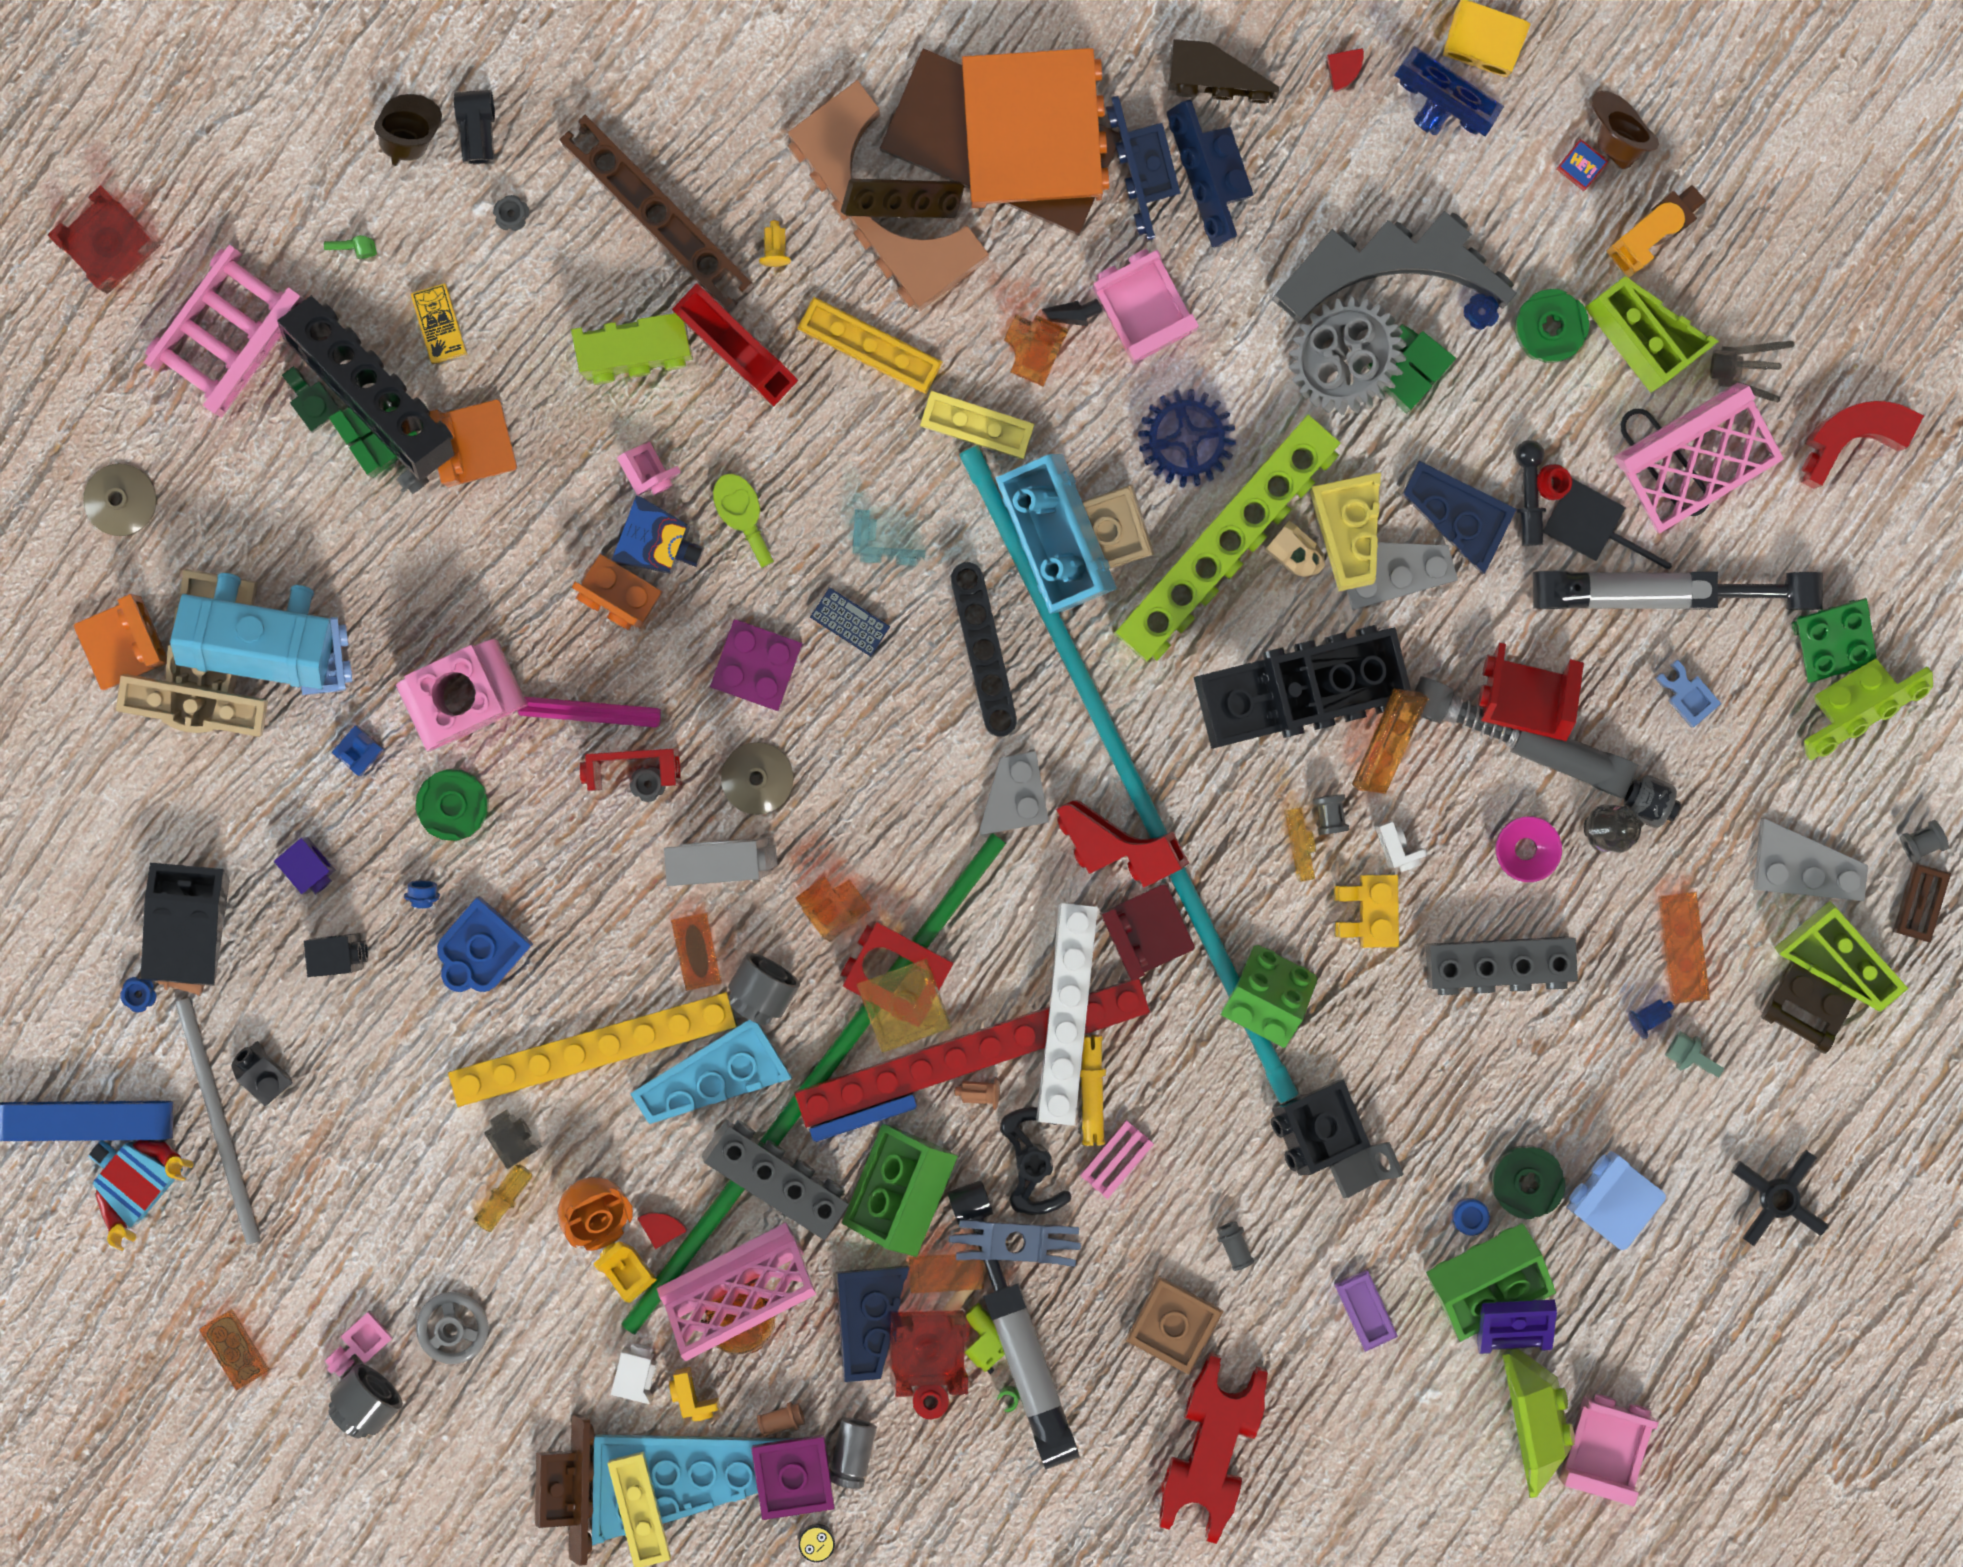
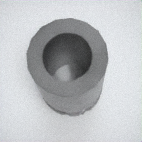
(852, 1453)

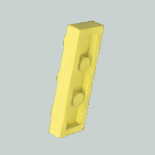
(977, 425)
(639, 1510)

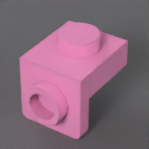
(646, 470)

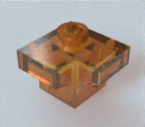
(1035, 347)
(833, 908)

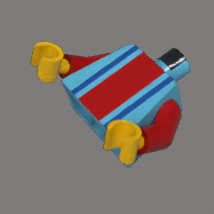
(133, 1183)

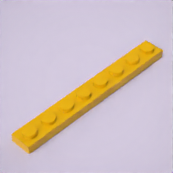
(592, 1049)

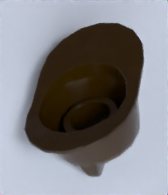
(407, 126)

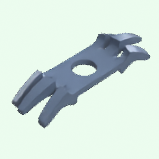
(1034, 1247)

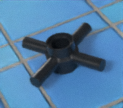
(1791, 1206)

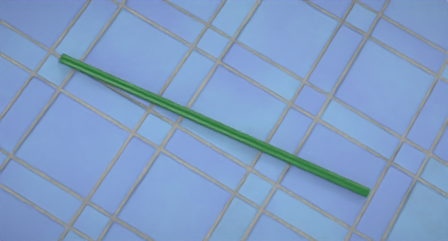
(819, 1074)

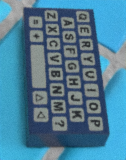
(850, 622)

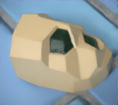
(1296, 551)

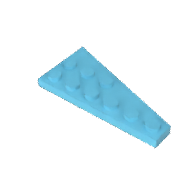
(685, 1472)

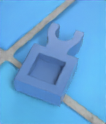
(1690, 698)

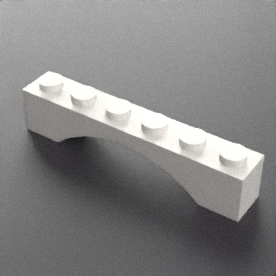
(1067, 1014)

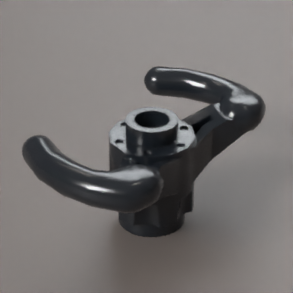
(1032, 1163)

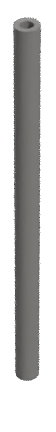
(217, 1121)

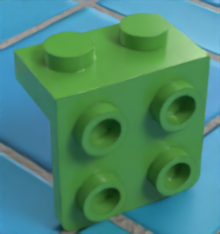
(1270, 996)

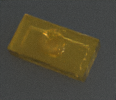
(1301, 844)

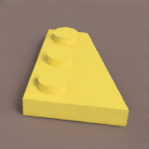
(1348, 525)

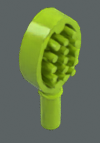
(741, 510)

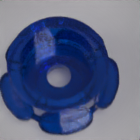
(1479, 321)

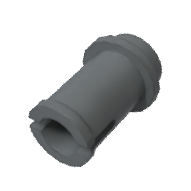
(1235, 1245)

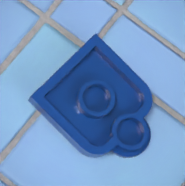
(480, 949)

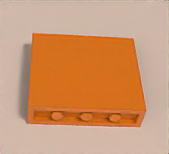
(1034, 126)

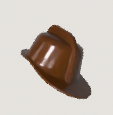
(1622, 130)

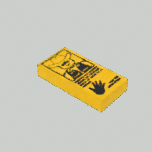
(438, 323)

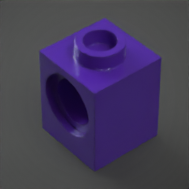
(305, 867)

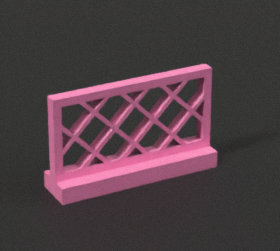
(1684, 430)
(727, 1276)

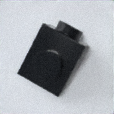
(260, 1073)

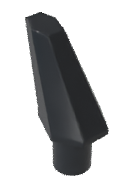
(1073, 312)

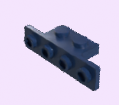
(1148, 163)
(1212, 170)

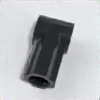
(475, 116)

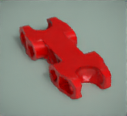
(1220, 1421)

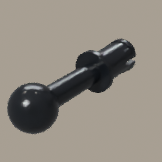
(1530, 456)

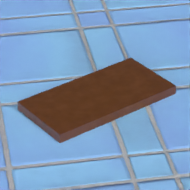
(933, 136)

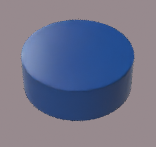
(1470, 1216)

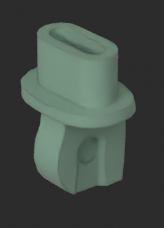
(1687, 1050)

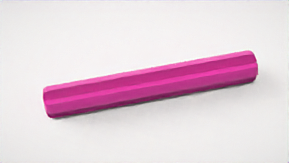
(591, 712)

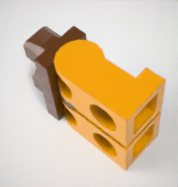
(1665, 220)

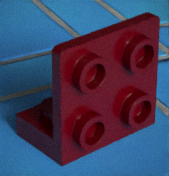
(1147, 931)

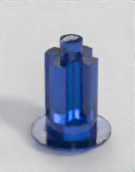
(1650, 1017)

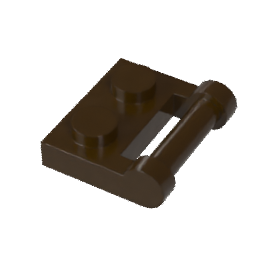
(1814, 997)

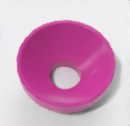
(1547, 852)

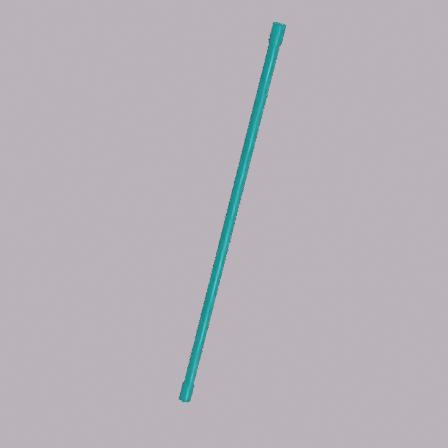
(982, 477)

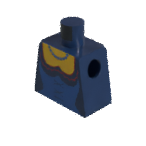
(655, 540)

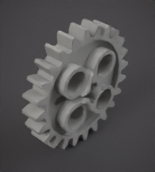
(1377, 347)

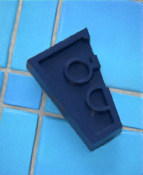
(1460, 513)
(865, 1312)

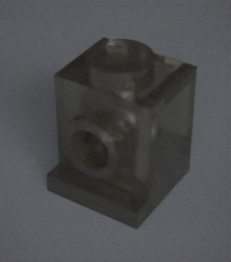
(511, 1138)

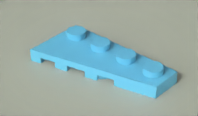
(723, 1069)

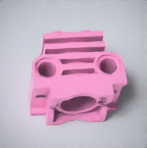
(495, 696)

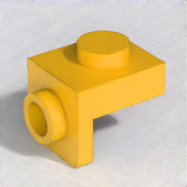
(625, 1270)
(683, 1390)

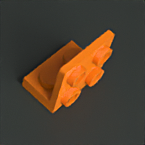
(478, 442)
(618, 591)
(121, 642)

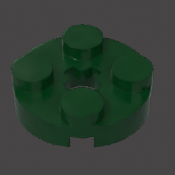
(1533, 1202)

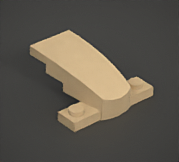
(194, 698)

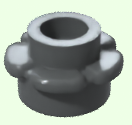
(501, 211)
(409, 481)
(638, 786)

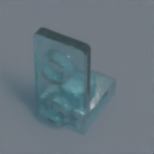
(865, 531)

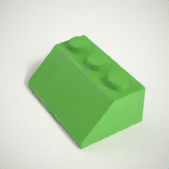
(899, 1190)
(1490, 1272)

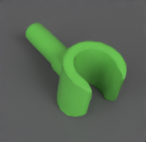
(363, 246)
(1010, 1390)

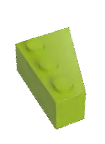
(1647, 333)
(632, 348)
(1839, 954)

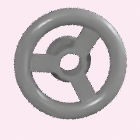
(442, 1337)

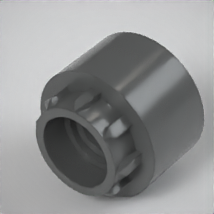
(761, 989)
(363, 1402)

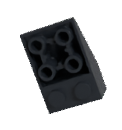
(183, 923)

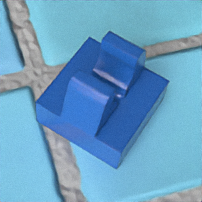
(358, 750)

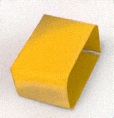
(1485, 38)

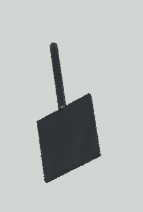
(1587, 521)

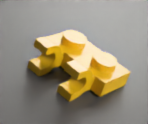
(1378, 911)

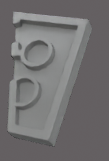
(1404, 571)
(1805, 867)

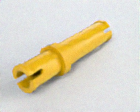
(1092, 1091)

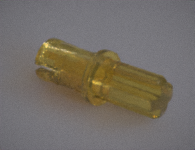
(503, 1198)

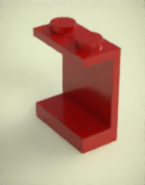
(1530, 696)
(669, 766)

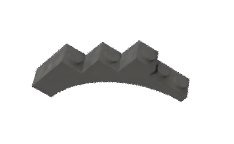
(1391, 251)

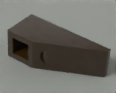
(1208, 69)

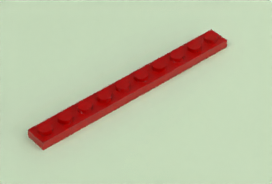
(959, 1056)

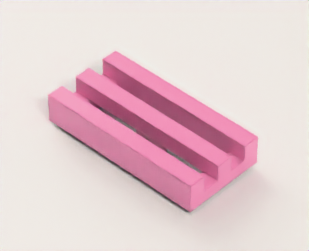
(1130, 1165)

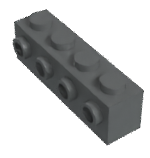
(1501, 963)
(775, 1178)

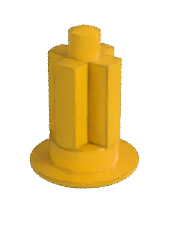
(774, 246)

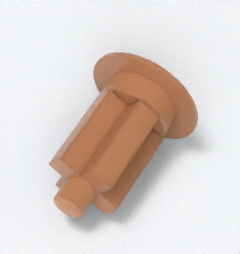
(979, 1092)

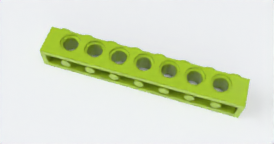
(1306, 437)

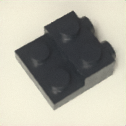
(1319, 1128)

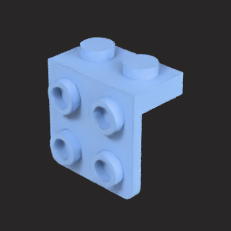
(1616, 1200)

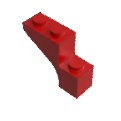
(734, 345)
(1102, 843)

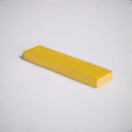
(870, 345)

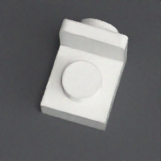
(1393, 842)

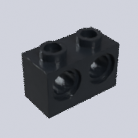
(335, 955)

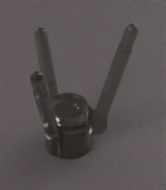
(1727, 365)

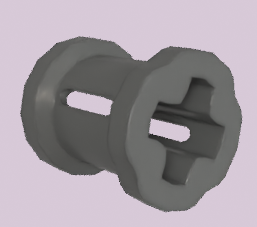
(1331, 814)
(1924, 841)

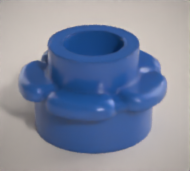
(422, 894)
(129, 997)

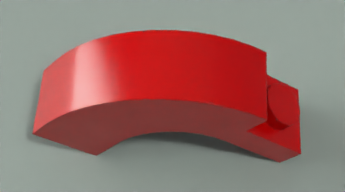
(1878, 420)

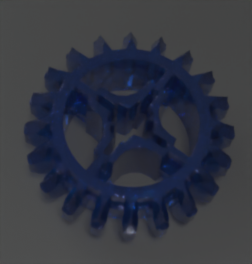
(1217, 431)

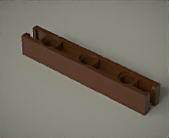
(638, 195)

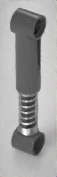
(1571, 757)

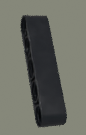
(984, 631)

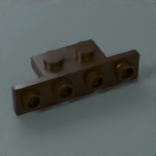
(902, 198)

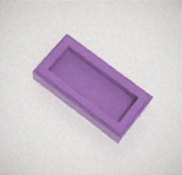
(1366, 1310)

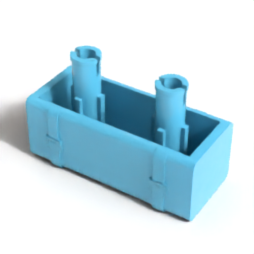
(1056, 533)
(253, 639)

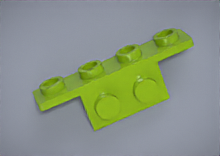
(1860, 702)

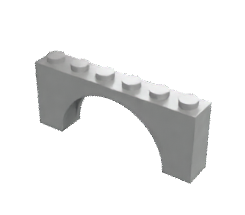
(719, 861)

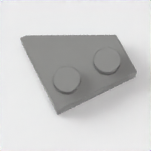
(1015, 795)

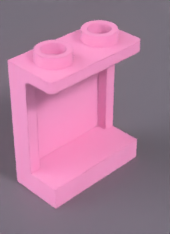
(1143, 305)
(1608, 1449)

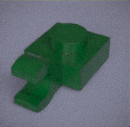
(313, 402)

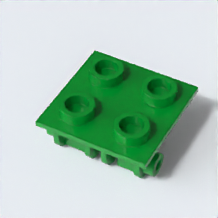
(1836, 639)

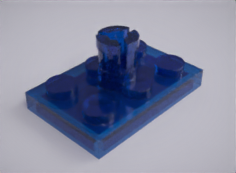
(1446, 95)

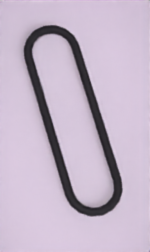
(1651, 469)

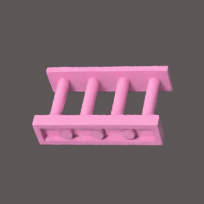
(239, 364)

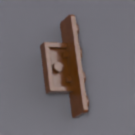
(564, 1489)

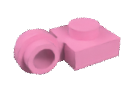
(364, 1339)

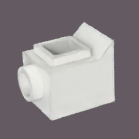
(635, 1374)

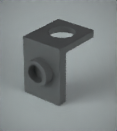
(1365, 1169)

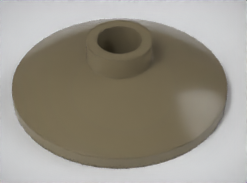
(137, 504)
(776, 774)

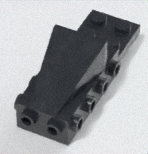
(1303, 687)

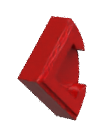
(1344, 68)
(661, 1227)

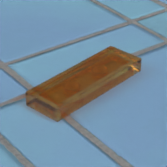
(1390, 741)
(1684, 947)

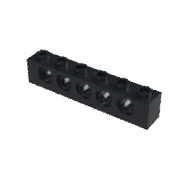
(420, 452)

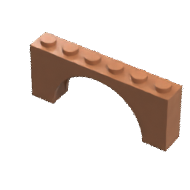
(919, 266)

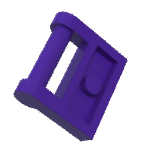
(1517, 1325)

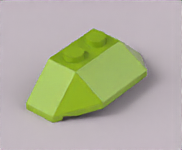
(1539, 1418)

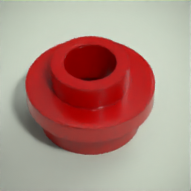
(1561, 482)
(933, 1390)

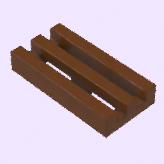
(1908, 898)

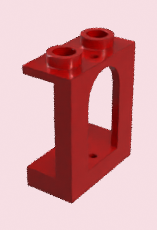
(887, 938)

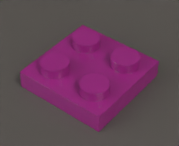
(756, 665)
(793, 1477)

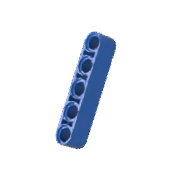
(86, 1120)

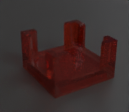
(105, 241)
(928, 1351)

